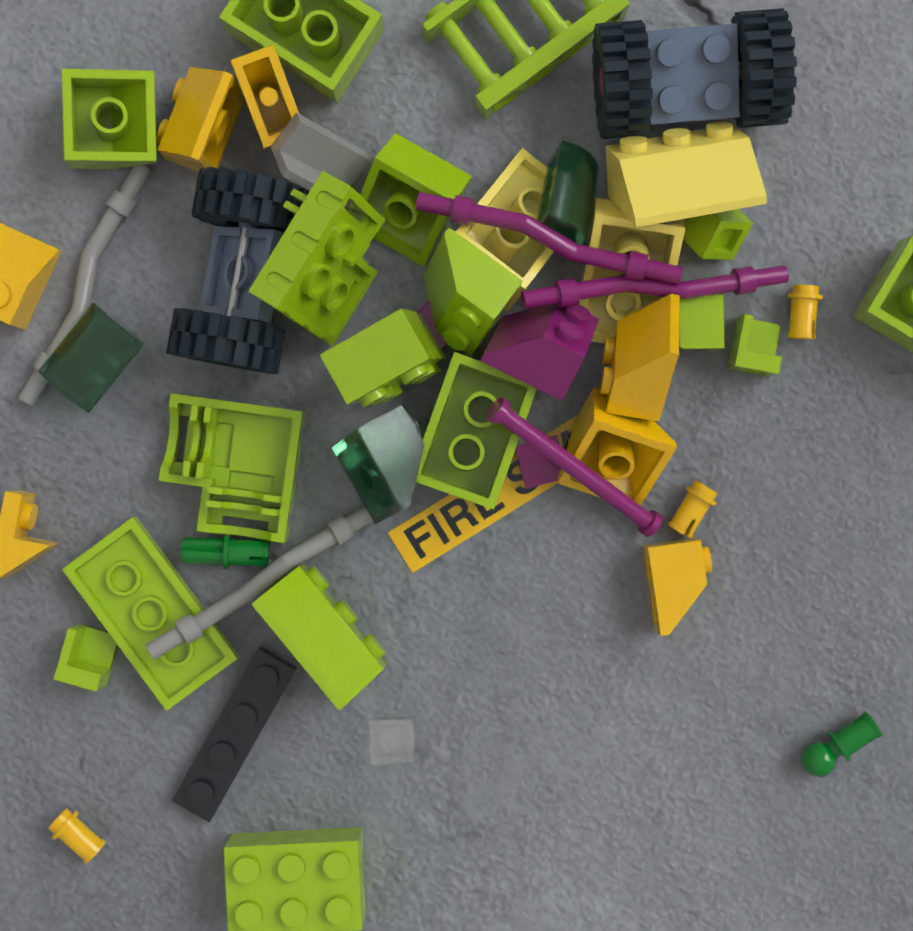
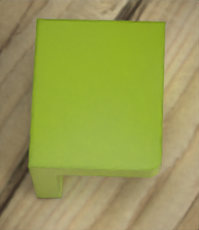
(717, 234)
(702, 323)
(755, 347)
(86, 657)

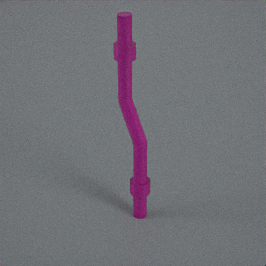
(464, 210)
(569, 292)

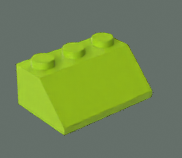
(321, 634)

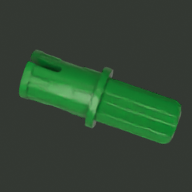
(225, 551)

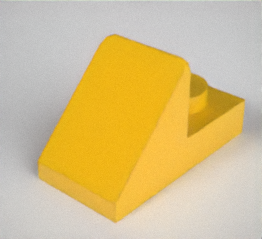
(16, 518)

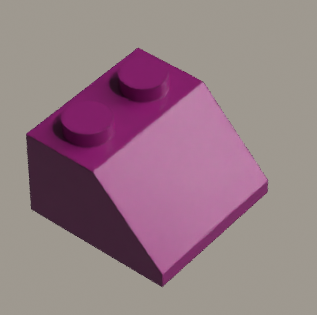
(542, 346)

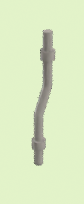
(120, 204)
(190, 627)

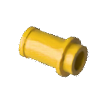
(803, 311)
(693, 508)
(76, 835)

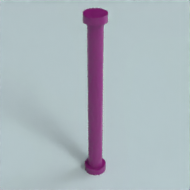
(500, 412)

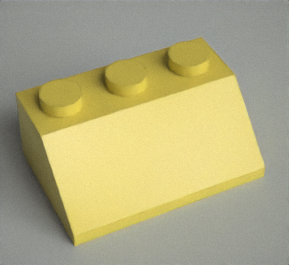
(683, 174)

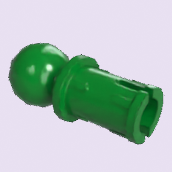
(821, 758)

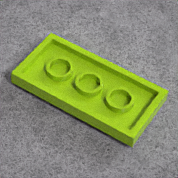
(140, 598)

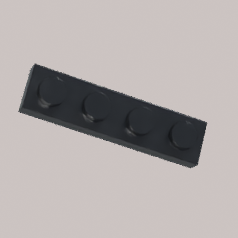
(234, 734)

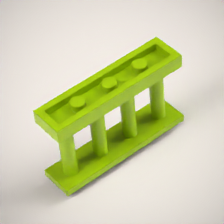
(529, 63)

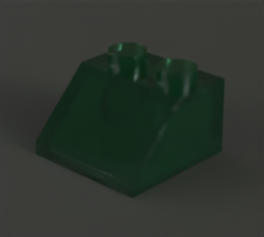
(383, 462)

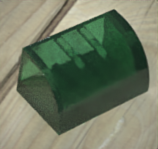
(569, 192)
(91, 357)

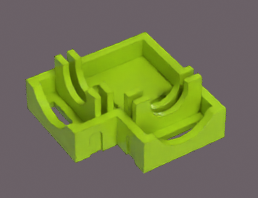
(318, 263)
(240, 459)

